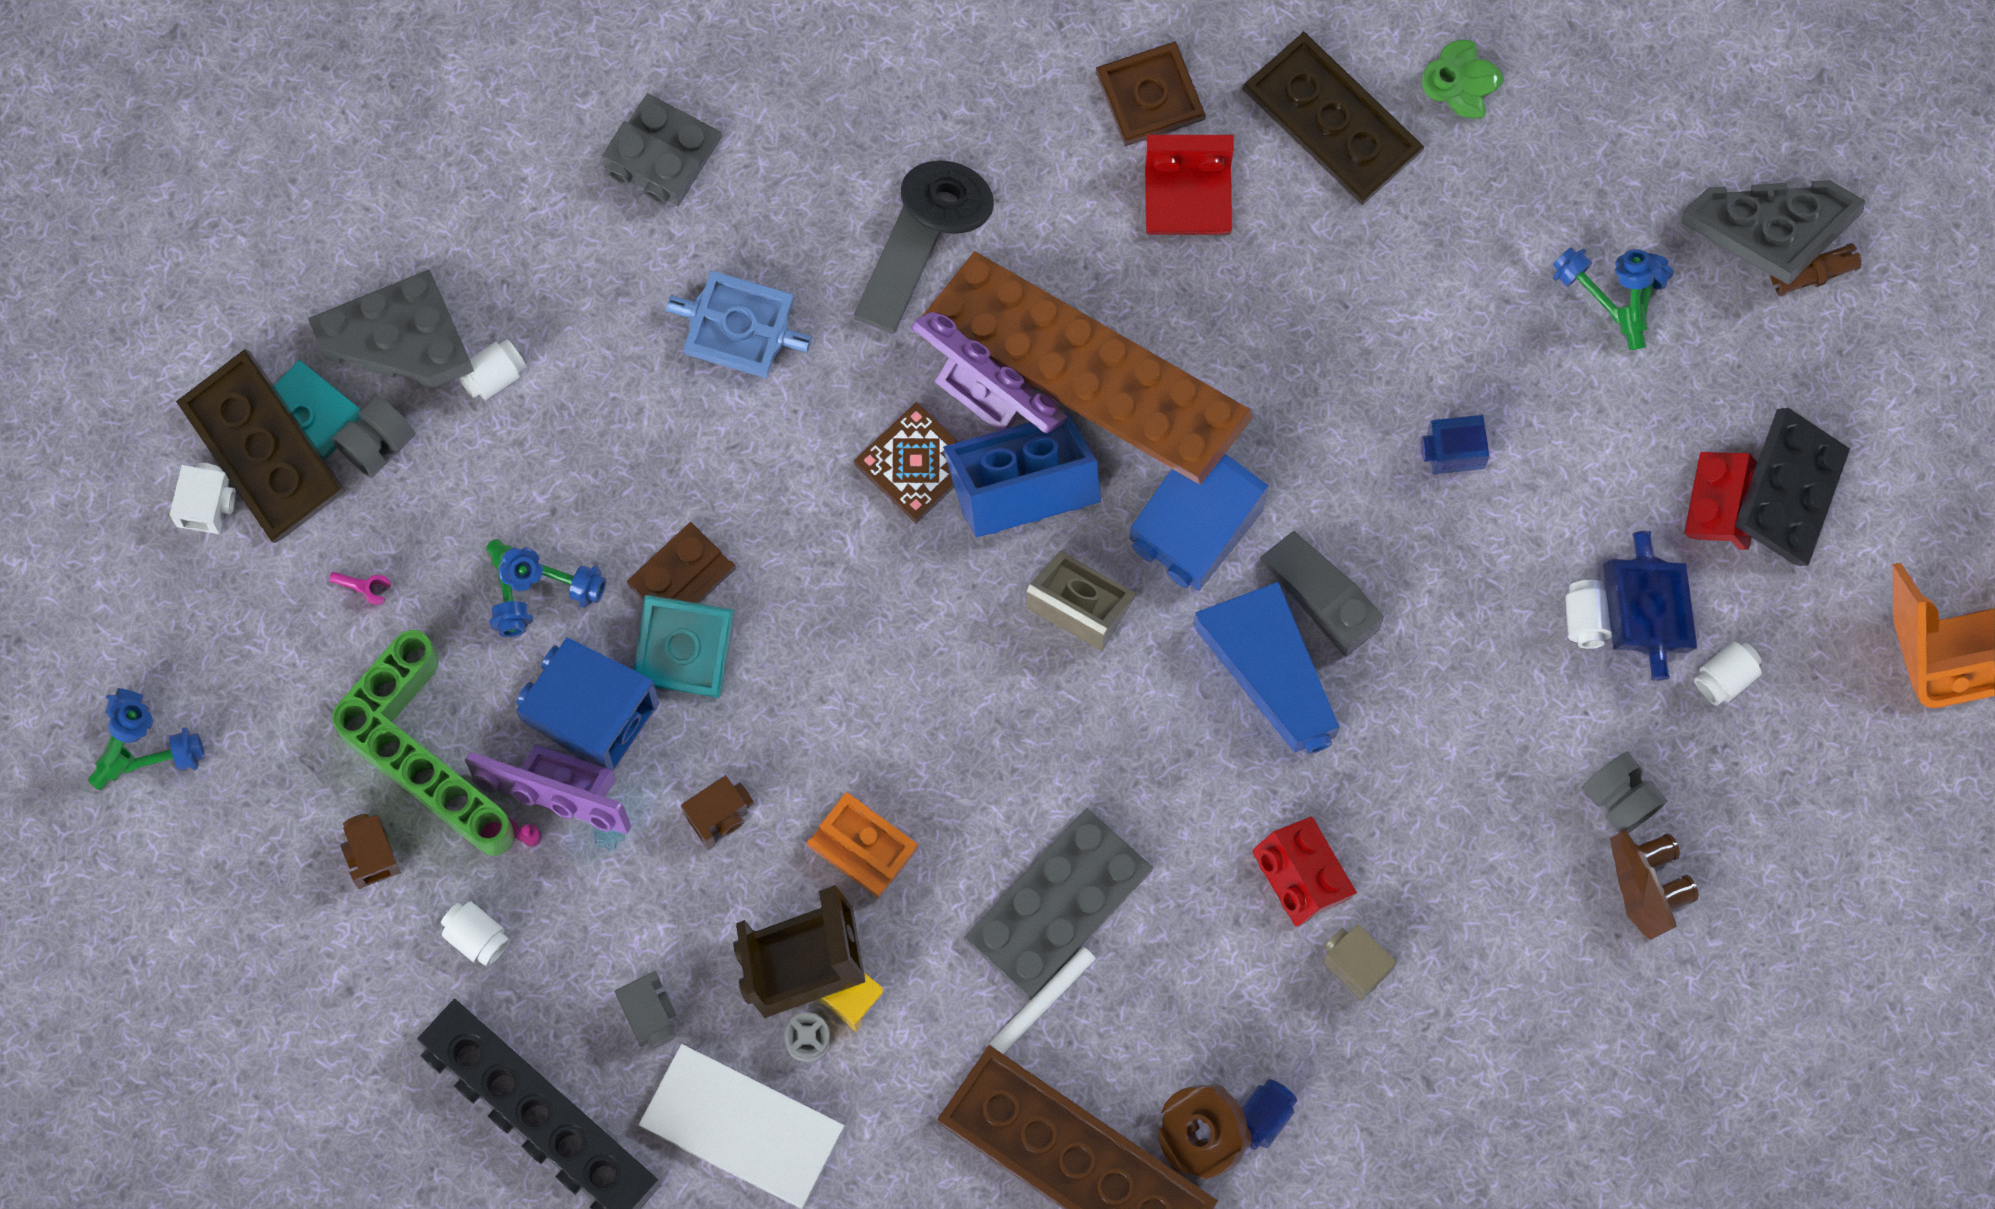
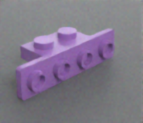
(982, 383)
(555, 782)

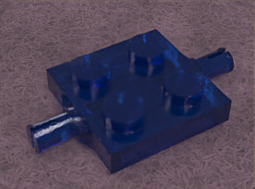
(1649, 606)

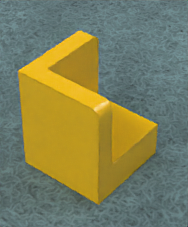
(854, 1002)

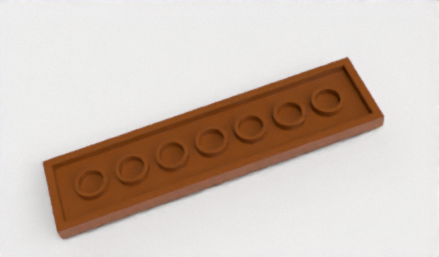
(1093, 368)

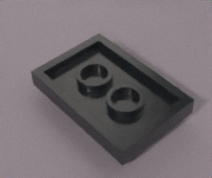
(1792, 487)

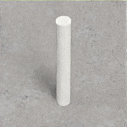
(1042, 1000)

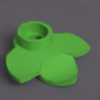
(1467, 77)

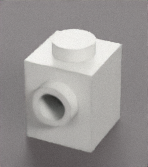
(202, 498)

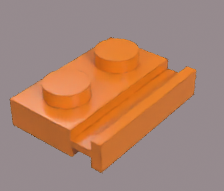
(862, 845)

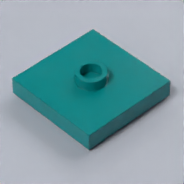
(316, 405)
(684, 645)

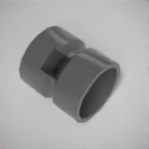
(373, 436)
(1624, 793)

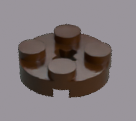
(1227, 1126)

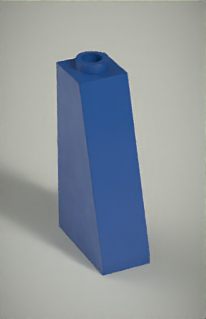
(1270, 662)

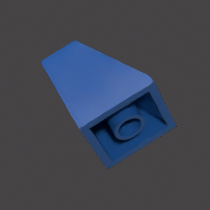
(1198, 525)
(587, 703)

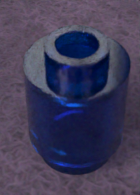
(1268, 1112)

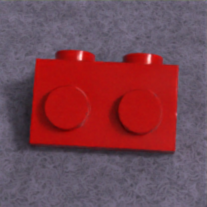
(1718, 497)
(1303, 870)

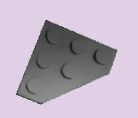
(1773, 224)
(396, 332)

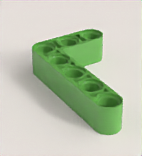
(411, 756)

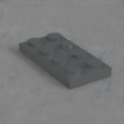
(1058, 903)

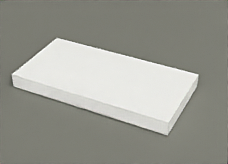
(741, 1126)

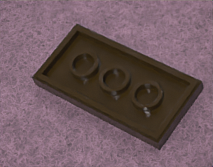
(1333, 118)
(260, 446)

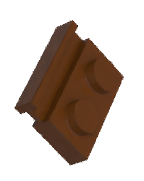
(683, 569)

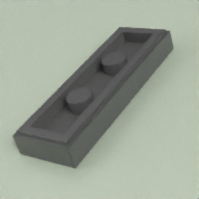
(896, 273)

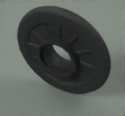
(921, 199)

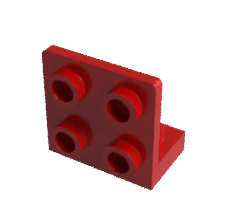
(1188, 184)

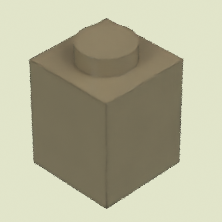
(1357, 961)

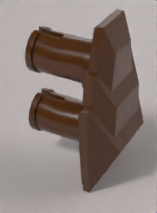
(1644, 897)

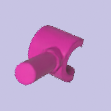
(362, 585)

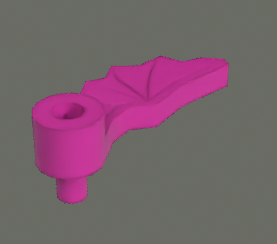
(527, 834)

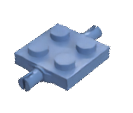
(738, 324)

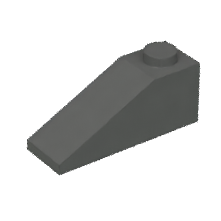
(1324, 593)

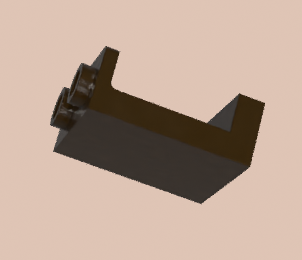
(800, 956)

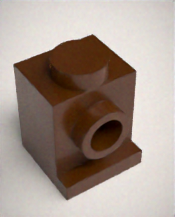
(717, 810)
(368, 850)

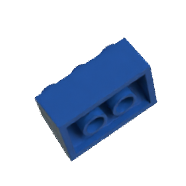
(1022, 475)

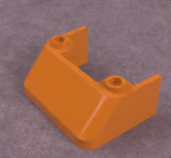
(1945, 658)

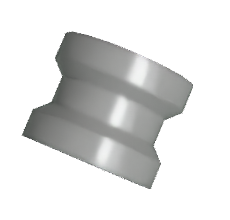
(802, 1031)

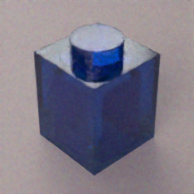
(1456, 444)

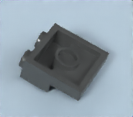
(660, 150)

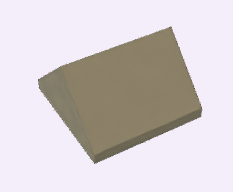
(1078, 599)

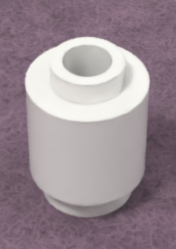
(493, 370)
(1588, 614)
(1728, 673)
(474, 933)

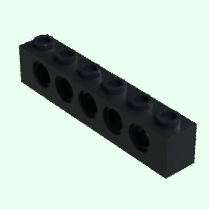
(460, 1028)

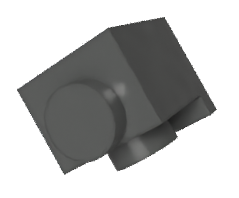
(647, 1011)

